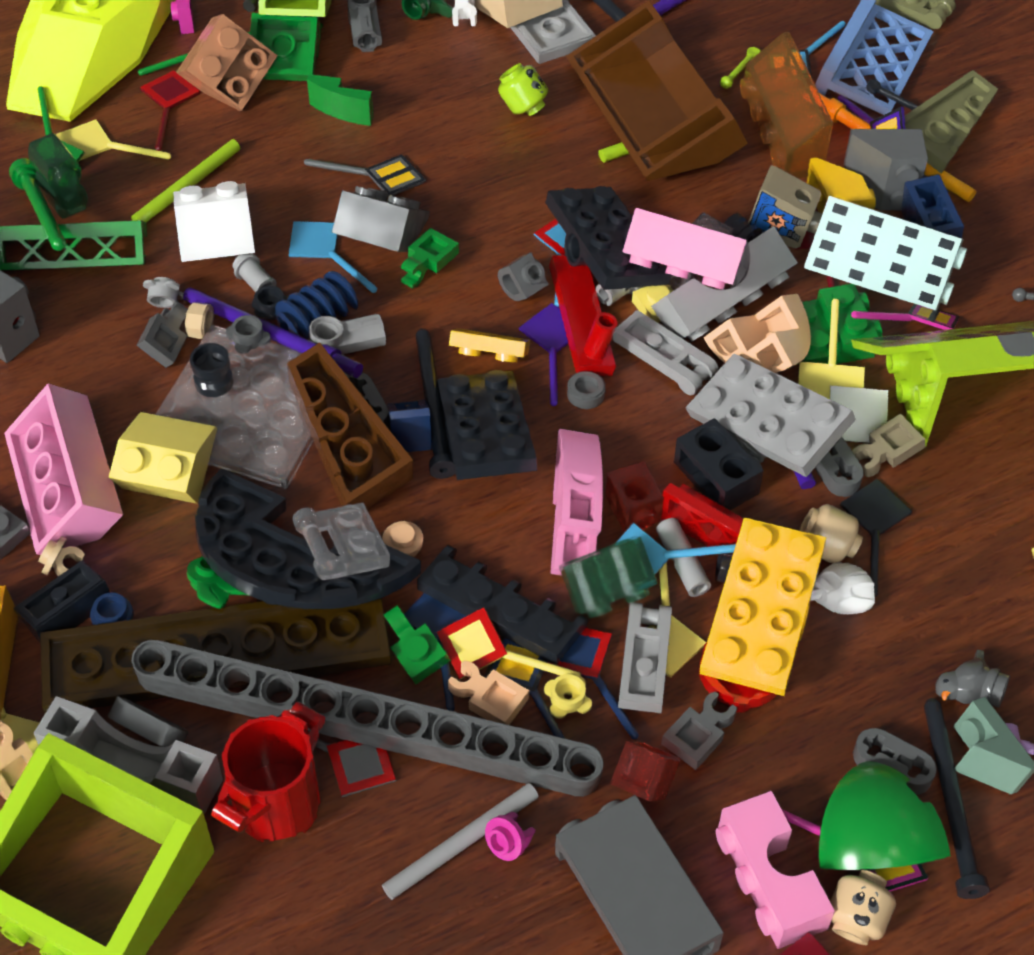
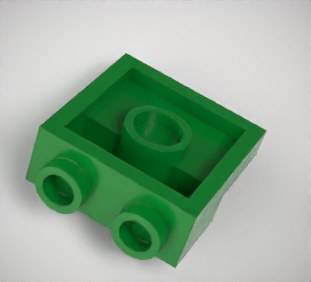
(293, 40)
(849, 328)

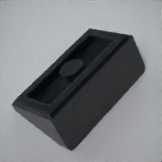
(63, 601)

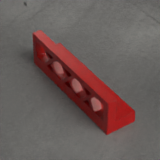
(701, 516)

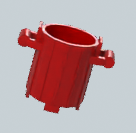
(271, 775)

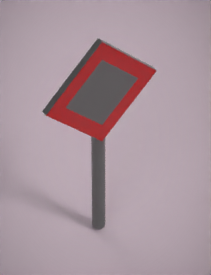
(358, 766)

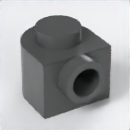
(522, 277)

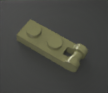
(924, 12)

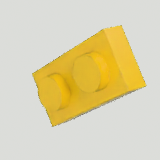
(473, 342)

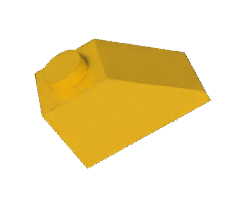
(839, 183)

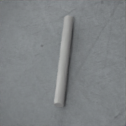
(456, 843)

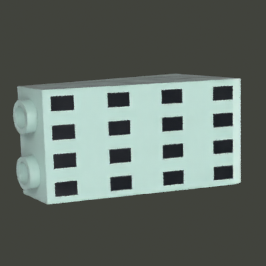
(885, 253)

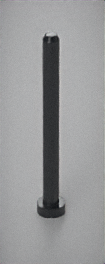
(441, 463)
(971, 883)

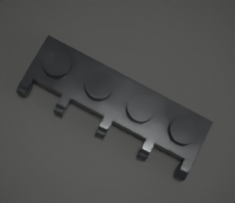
(510, 613)

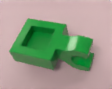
(429, 252)
(417, 649)

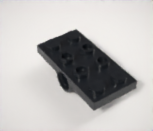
(596, 235)
(486, 425)

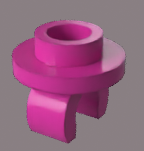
(506, 836)

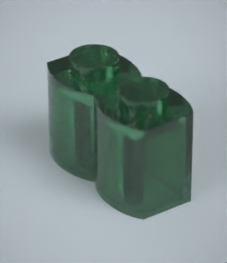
(58, 175)
(608, 576)

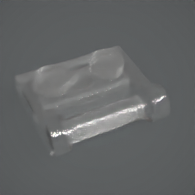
(353, 536)

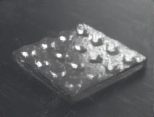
(256, 421)

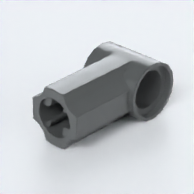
(364, 24)

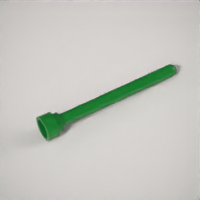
(23, 177)

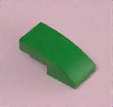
(342, 103)

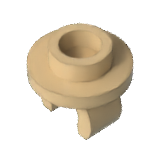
(55, 554)

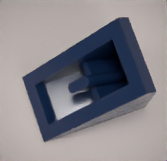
(411, 424)

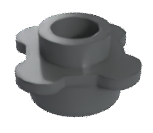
(247, 333)

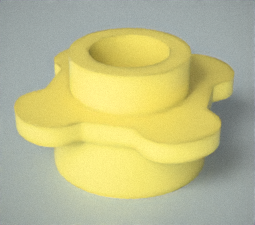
(572, 686)

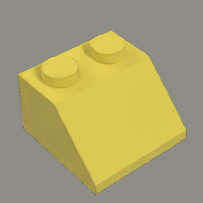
(163, 457)

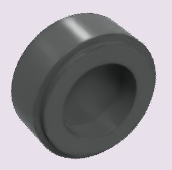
(586, 390)

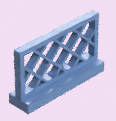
(847, 50)

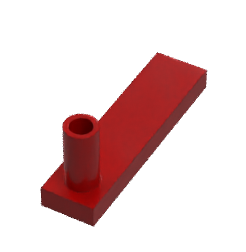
(585, 324)

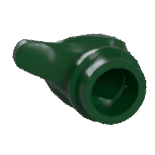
(421, 8)

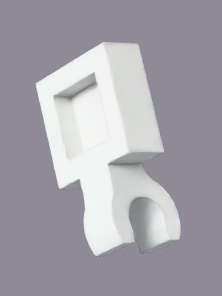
(463, 10)

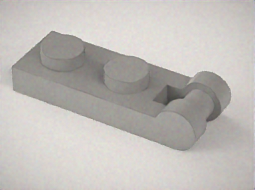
(665, 351)
(645, 658)

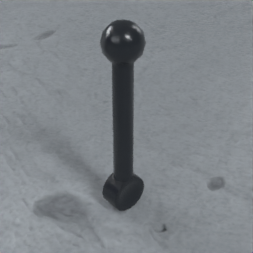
(875, 87)

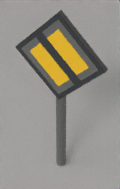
(390, 176)

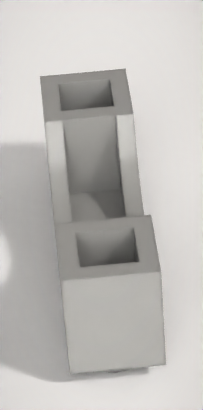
(694, 304)
(175, 769)

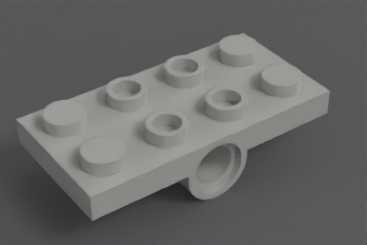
(771, 414)

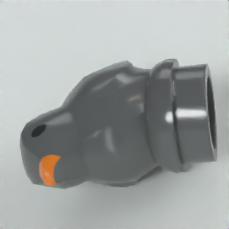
(973, 681)

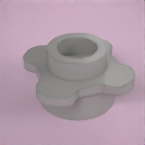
(162, 292)

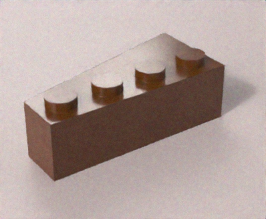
(350, 437)

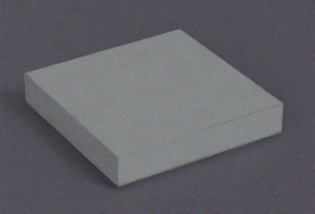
(554, 33)

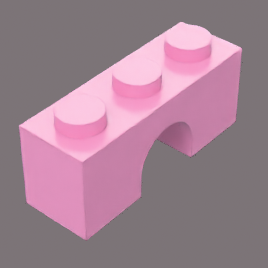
(784, 903)

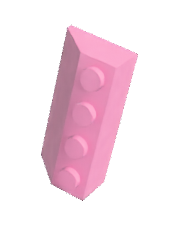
(62, 470)

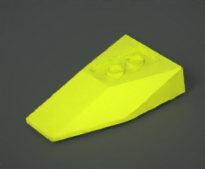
(79, 51)

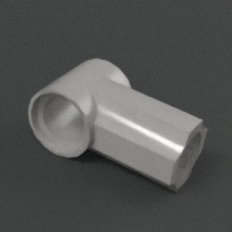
(349, 334)

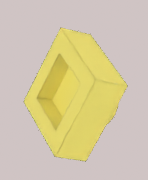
(647, 296)

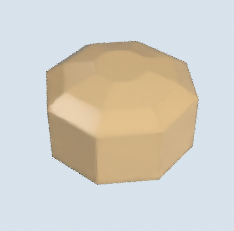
(199, 319)

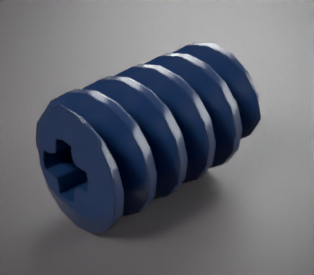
(313, 301)

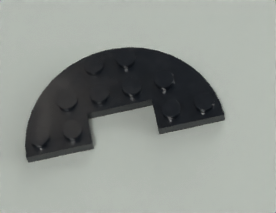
(274, 564)

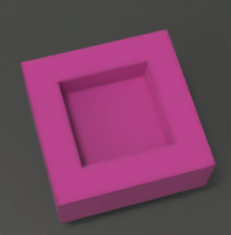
(183, 12)

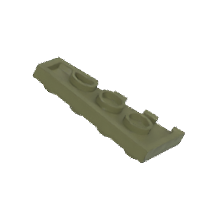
(951, 116)

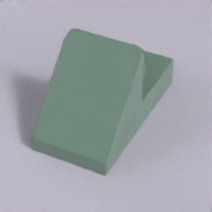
(993, 751)

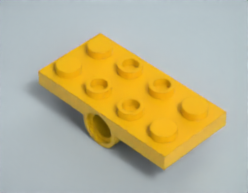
(763, 606)

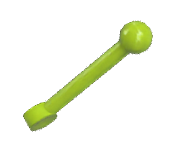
(727, 81)

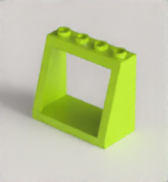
(178, 826)

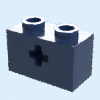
(930, 205)

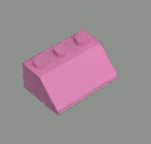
(684, 248)

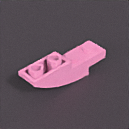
(576, 496)

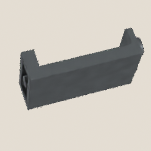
(637, 883)

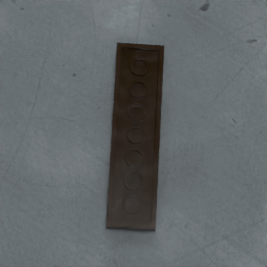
(96, 666)

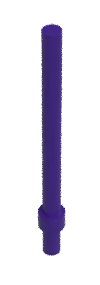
(276, 333)

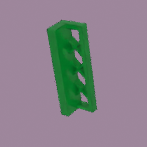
(74, 232)

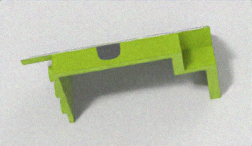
(928, 359)

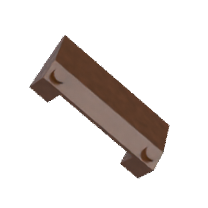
(655, 97)

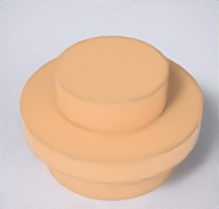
(404, 537)

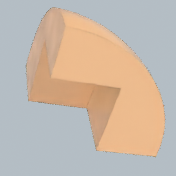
(771, 338)

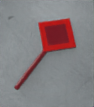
(168, 92)

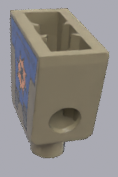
(787, 206)

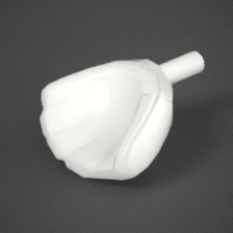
(844, 589)

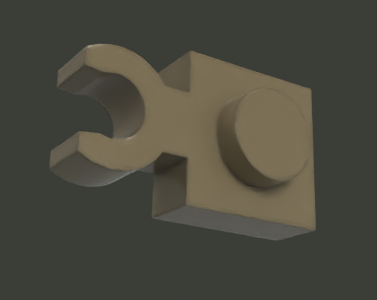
(891, 442)

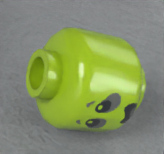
(523, 89)

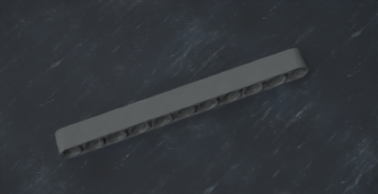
(382, 732)

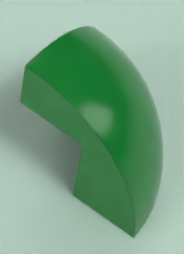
(879, 823)

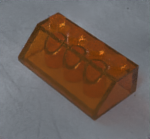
(787, 106)

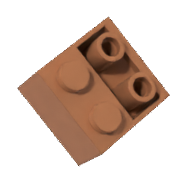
(226, 62)

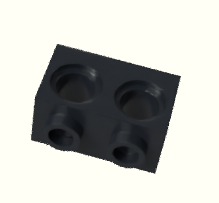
(718, 465)

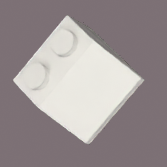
(213, 221)

